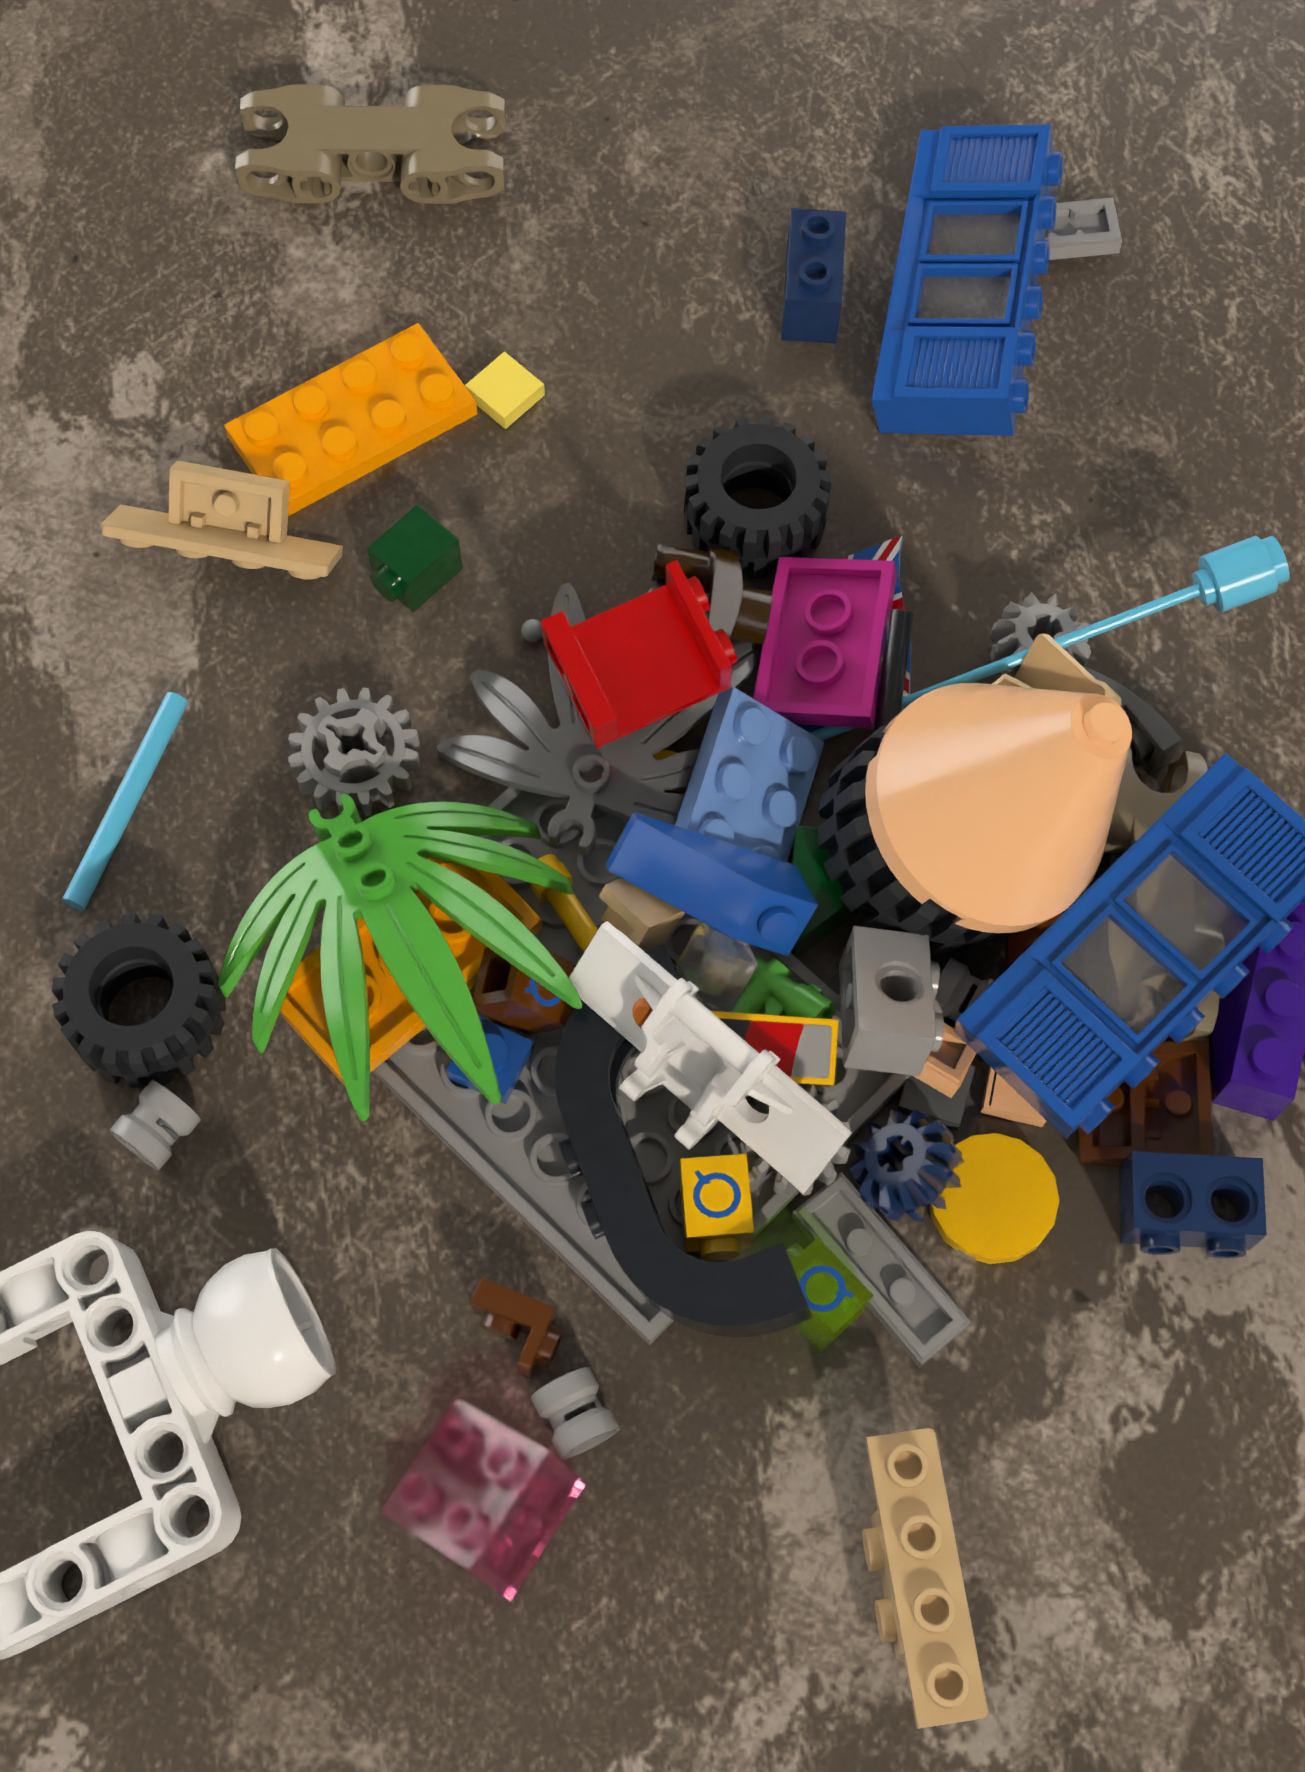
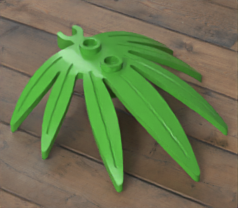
(372, 875)

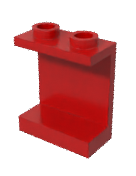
(641, 658)

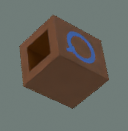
(516, 998)

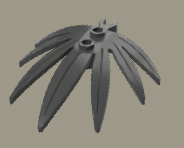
(564, 760)

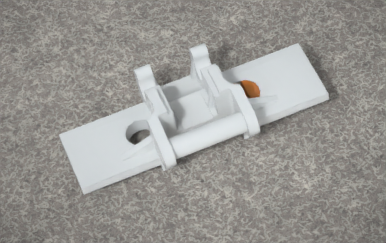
(704, 1061)

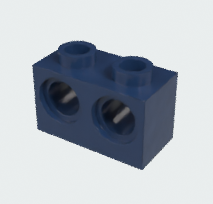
(814, 275)
(1188, 1185)

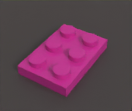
(826, 640)

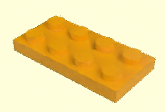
(353, 417)
(390, 1015)

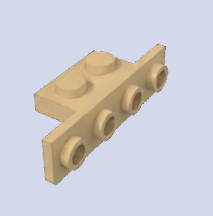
(225, 518)
(922, 1579)

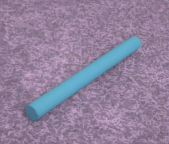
(125, 801)

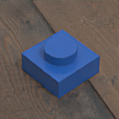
(509, 1057)

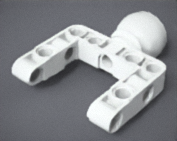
(173, 1377)

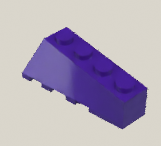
(1262, 1029)

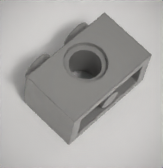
(888, 1001)

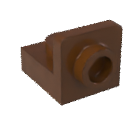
(510, 1312)

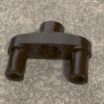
(734, 608)

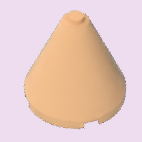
(998, 799)

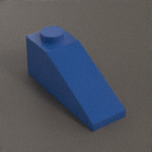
(716, 882)

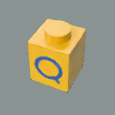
(716, 1205)

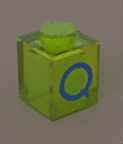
(830, 1291)

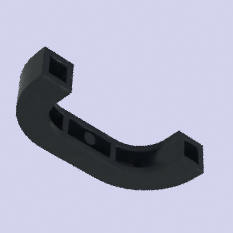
(716, 1298)

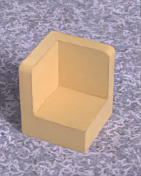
(639, 914)

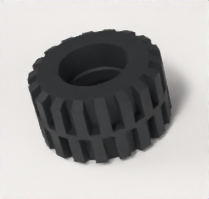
(762, 459)
(113, 961)

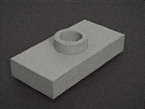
(1084, 229)

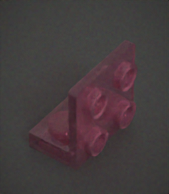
(484, 1497)

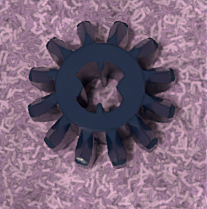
(906, 1165)

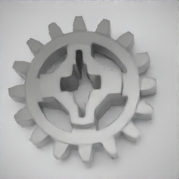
(350, 728)

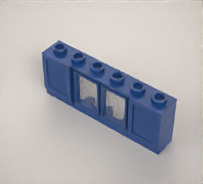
(968, 281)
(1144, 949)

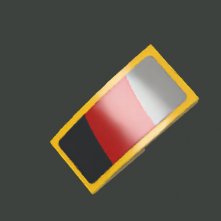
(802, 1043)

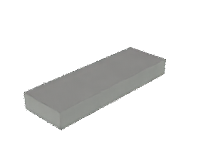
(904, 1292)

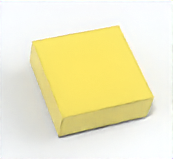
(505, 390)

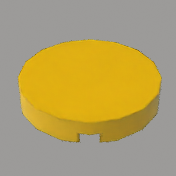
(1003, 1202)

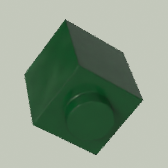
(414, 559)

